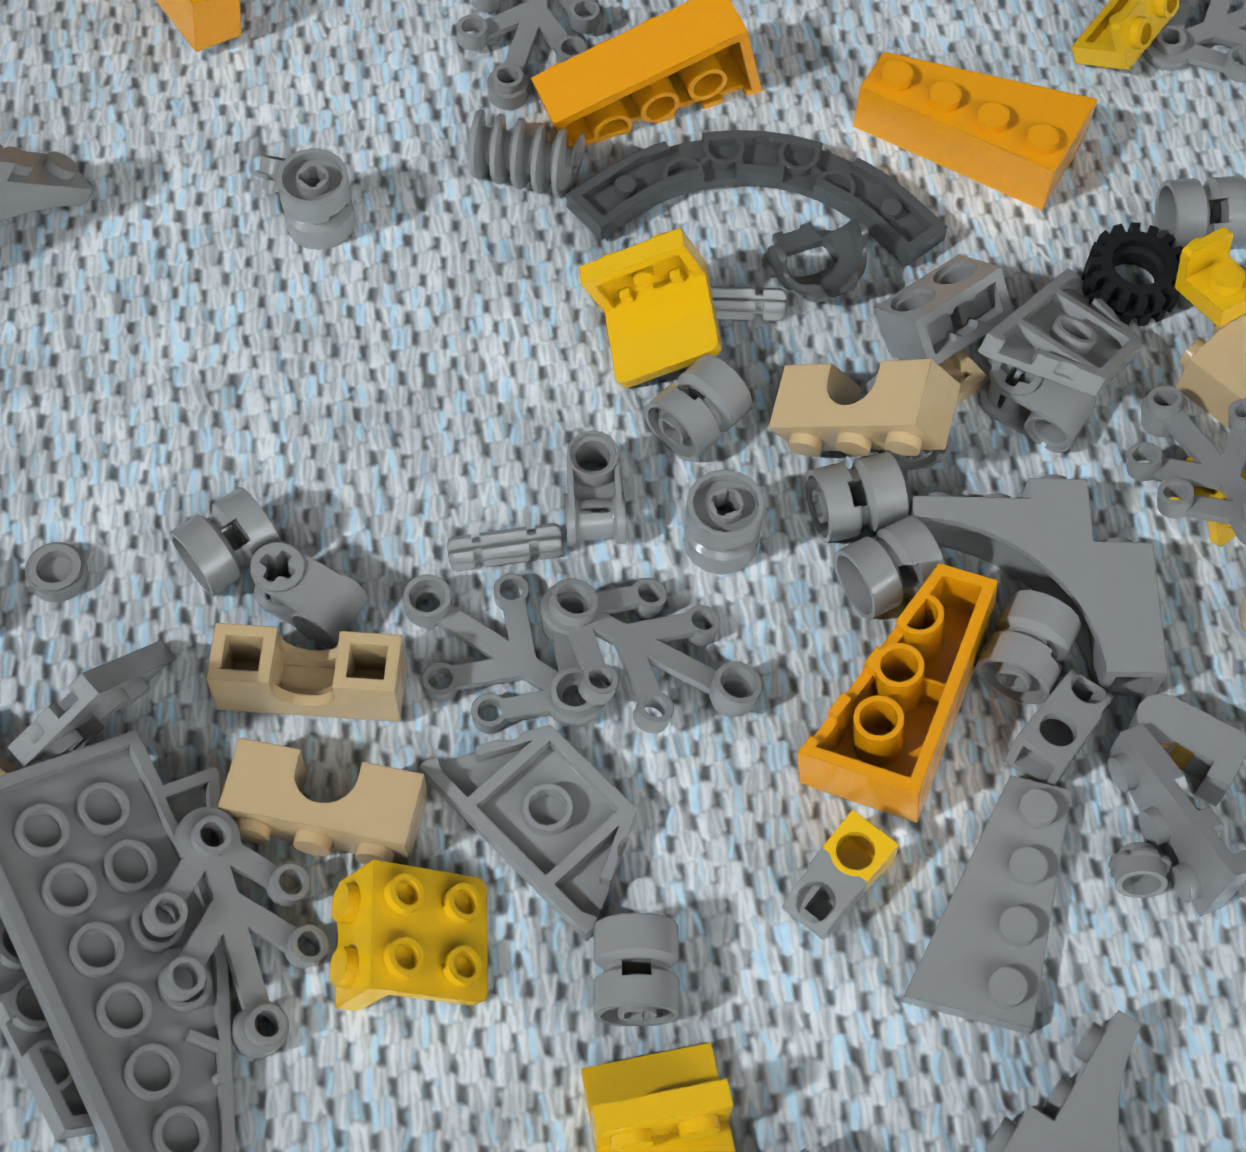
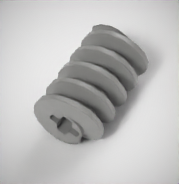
(524, 156)

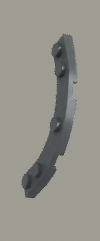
(763, 160)

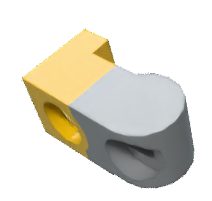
(840, 874)

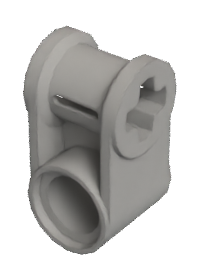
(1036, 406)
(594, 498)
(313, 598)

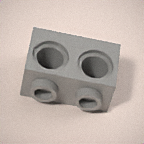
(944, 310)

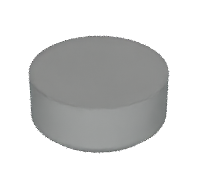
(56, 572)

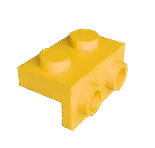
(1122, 32)

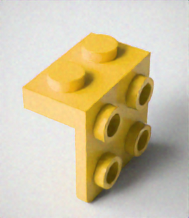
(654, 306)
(409, 936)

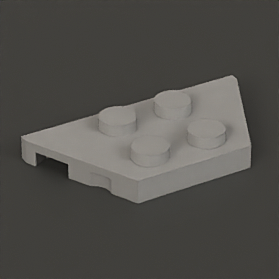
(1064, 338)
(92, 700)
(543, 816)

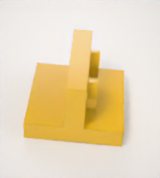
(660, 1103)

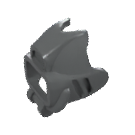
(846, 247)

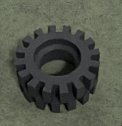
(1140, 250)

